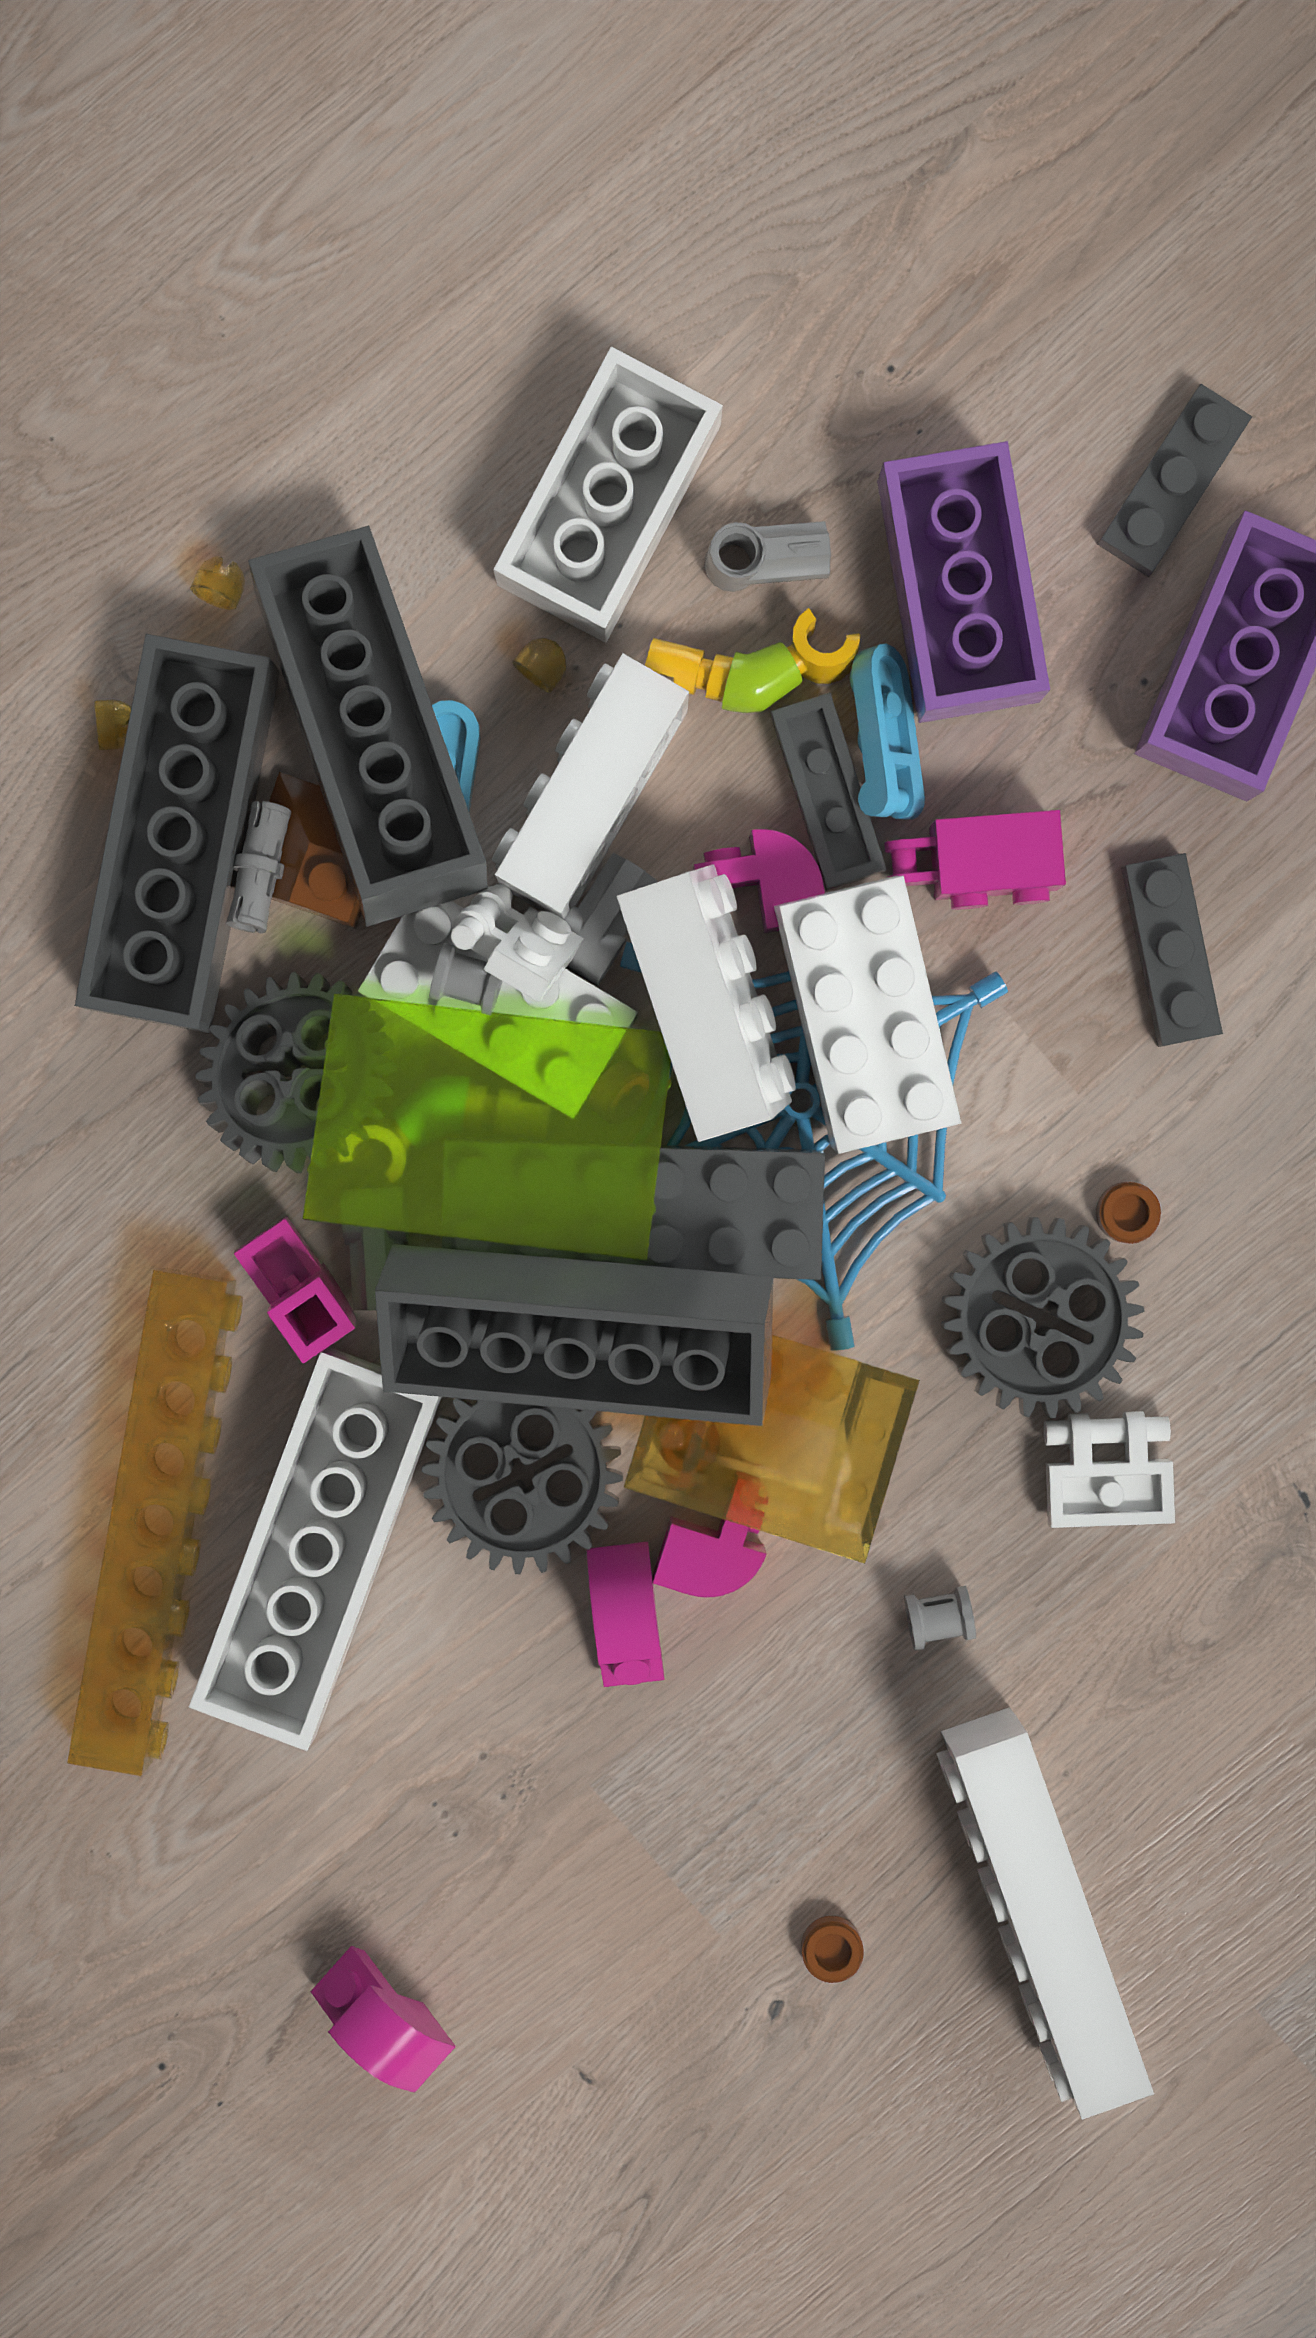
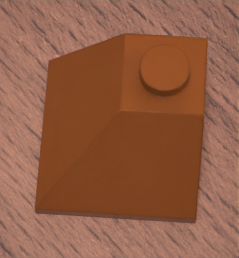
(313, 863)

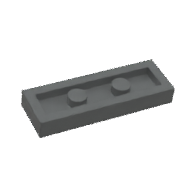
(1174, 480)
(827, 791)
(1171, 950)

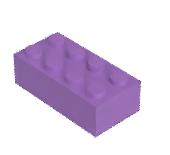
(963, 582)
(1240, 662)

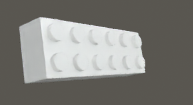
(314, 1551)
(1048, 1918)

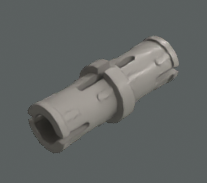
(258, 867)

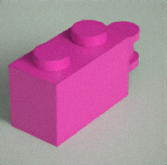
(987, 858)

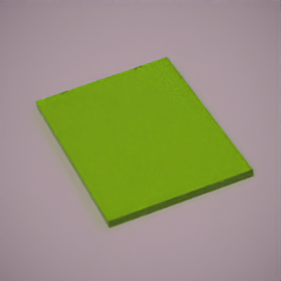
(489, 1127)

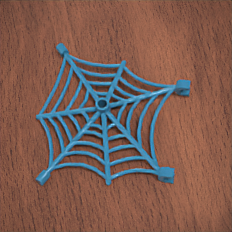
(839, 1326)

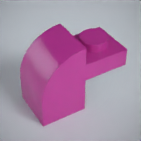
(777, 866)
(300, 1290)
(706, 1559)
(624, 1614)
(377, 2027)

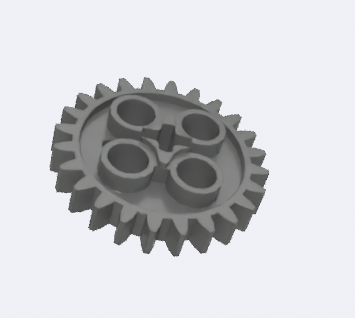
(299, 1020)
(1064, 1267)
(549, 1521)

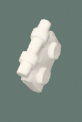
(521, 948)
(1109, 1491)

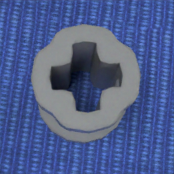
(464, 980)
(940, 1617)

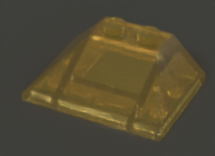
(805, 1474)

